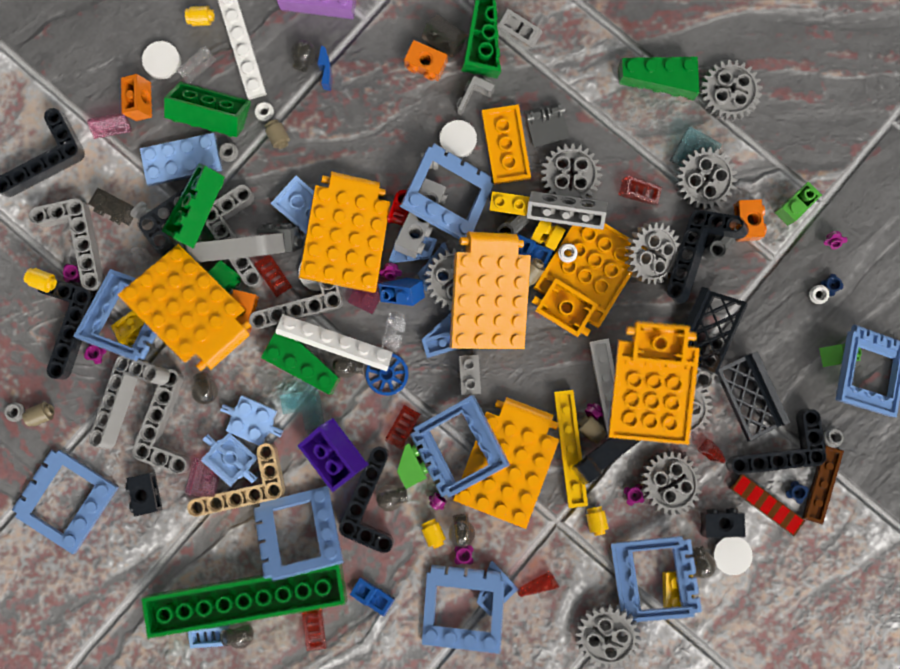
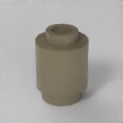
(277, 134)
(536, 270)
(38, 414)
(591, 429)

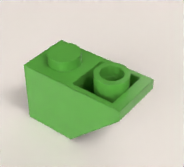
(798, 204)
(834, 355)
(410, 469)

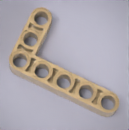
(246, 493)

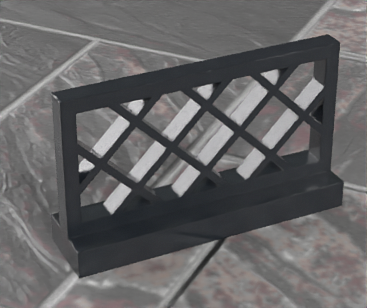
(696, 320)
(763, 390)

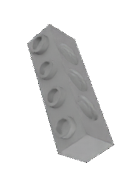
(567, 210)
(412, 246)

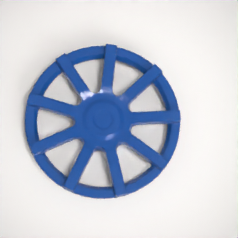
(388, 376)

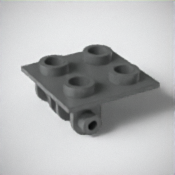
(547, 124)

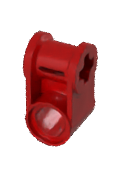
(397, 212)

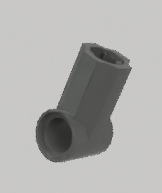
(514, 224)
(721, 244)

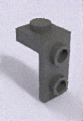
(291, 234)

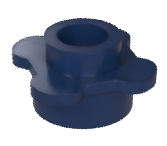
(837, 284)
(803, 491)

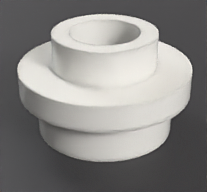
(264, 106)
(569, 247)
(825, 294)

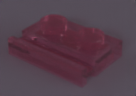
(367, 300)
(201, 480)

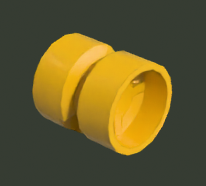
(548, 234)

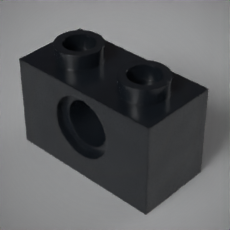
(149, 484)
(734, 523)

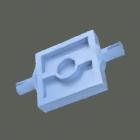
(251, 420)
(229, 459)

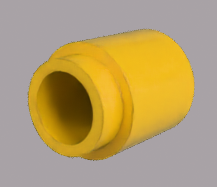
(199, 15)
(40, 279)
(597, 520)
(433, 533)

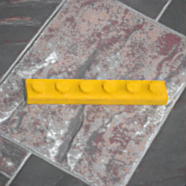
(570, 447)

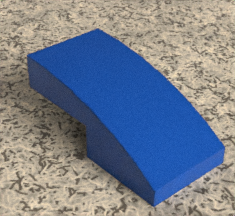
(325, 65)
(535, 250)
(372, 596)

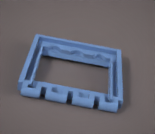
(437, 214)
(99, 312)
(861, 397)
(483, 434)
(88, 512)
(325, 528)
(627, 581)
(462, 638)

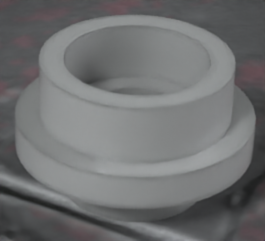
(224, 148)
(9, 411)
(836, 434)

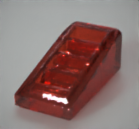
(633, 182)
(264, 261)
(400, 444)
(711, 452)
(540, 584)
(311, 617)

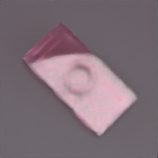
(109, 125)

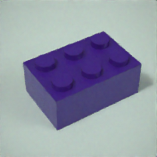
(332, 454)

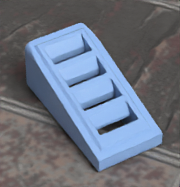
(193, 642)

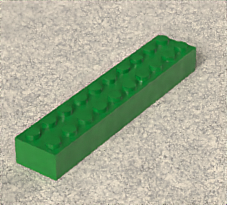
(242, 601)

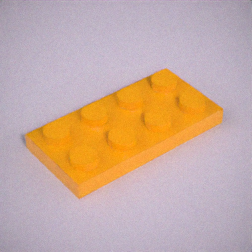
(506, 144)

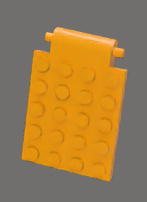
(345, 233)
(589, 284)
(490, 292)
(187, 309)
(654, 384)
(515, 489)

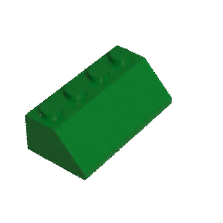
(206, 109)

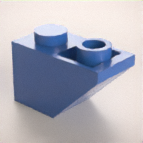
(402, 291)

